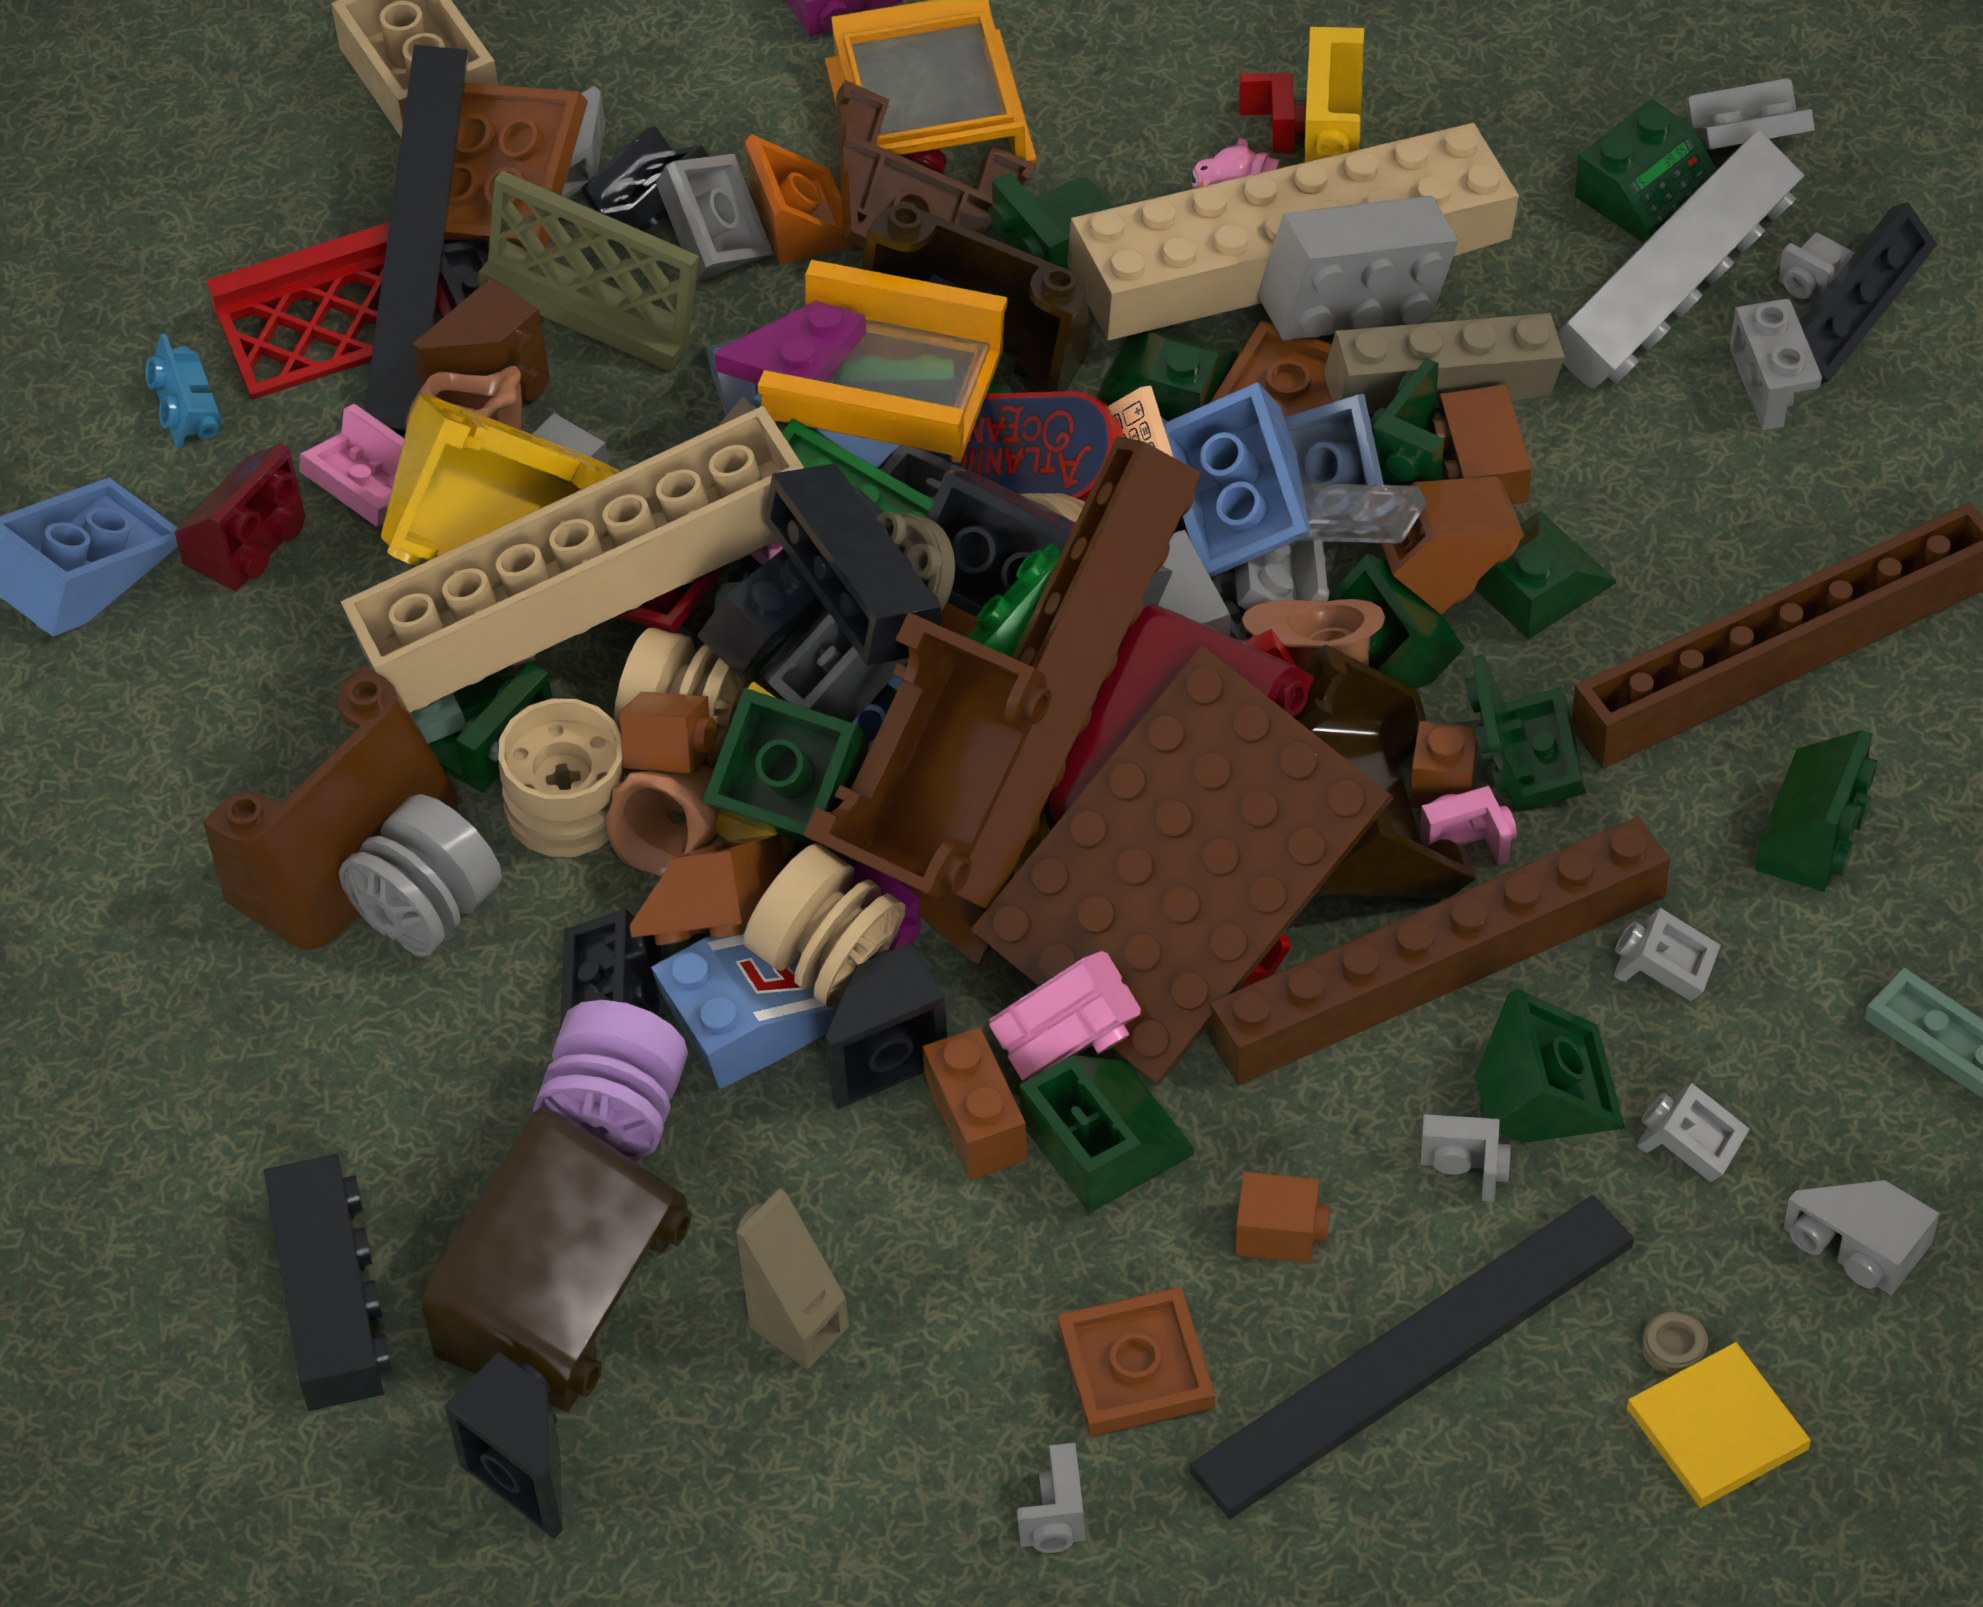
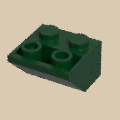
(1818, 811)
(1100, 1127)

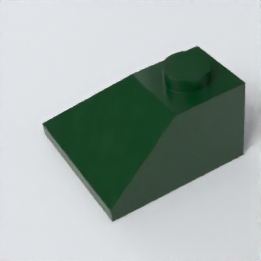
(1177, 368)
(1542, 578)
(1546, 1073)

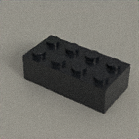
(995, 533)

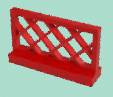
(300, 276)

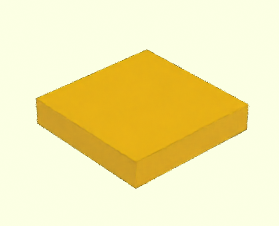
(1718, 1424)

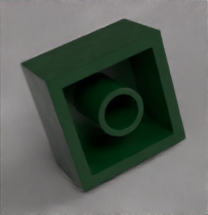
(783, 765)

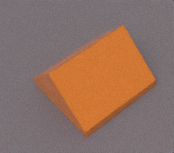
(794, 201)

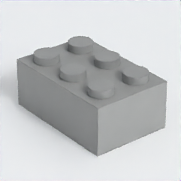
(1357, 267)

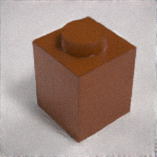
(666, 732)
(1442, 762)
(1280, 1217)

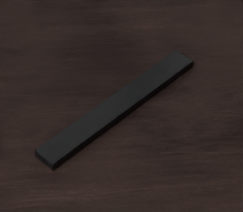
(416, 229)
(1410, 1356)

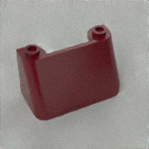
(1146, 665)

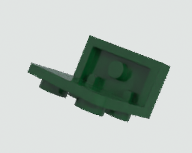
(1042, 223)
(1402, 430)
(1526, 741)

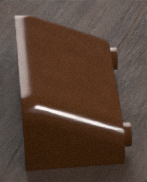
(936, 760)
(286, 857)

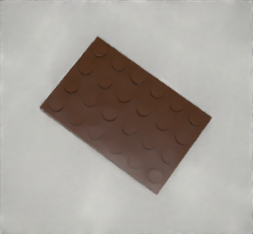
(1186, 856)

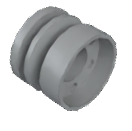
(420, 874)

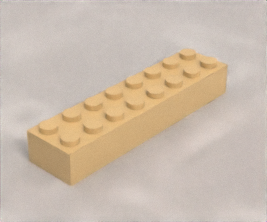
(1212, 243)
(573, 562)

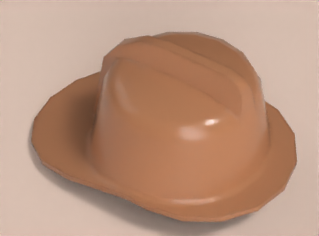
(1312, 624)

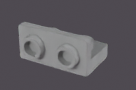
(1736, 113)
(1772, 358)
(1283, 575)

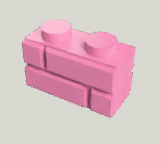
(1066, 1016)

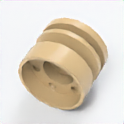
(670, 664)
(559, 776)
(822, 922)

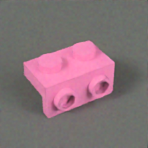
(357, 464)

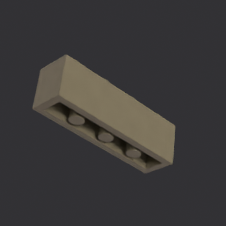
(1470, 355)

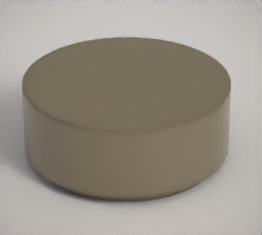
(1674, 1342)

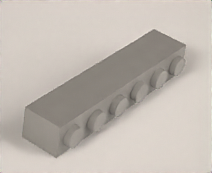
(1676, 259)

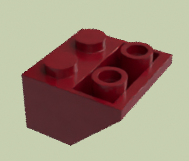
(244, 519)

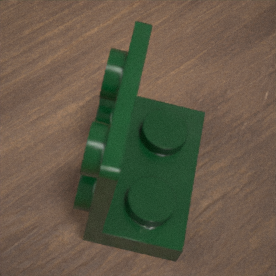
(487, 709)

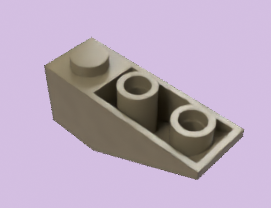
(788, 1283)

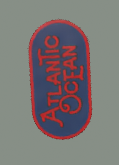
(1041, 442)

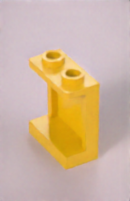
(1333, 91)

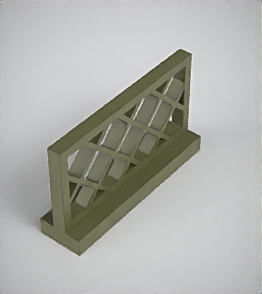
(579, 295)

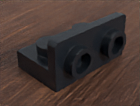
(609, 964)

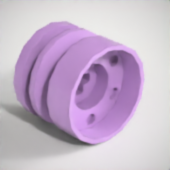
(615, 1074)

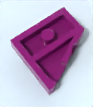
(801, 344)

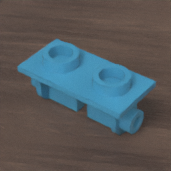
(182, 392)

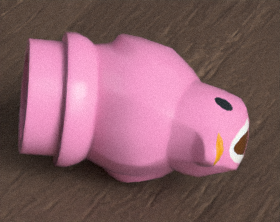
(1232, 164)

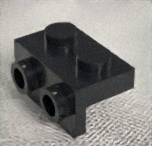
(627, 184)

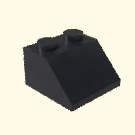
(883, 1024)
(510, 1439)

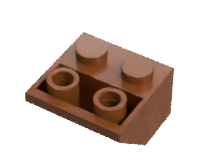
(1455, 539)
(710, 890)

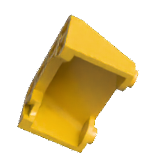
(471, 477)

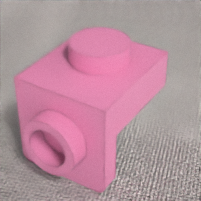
(1469, 819)

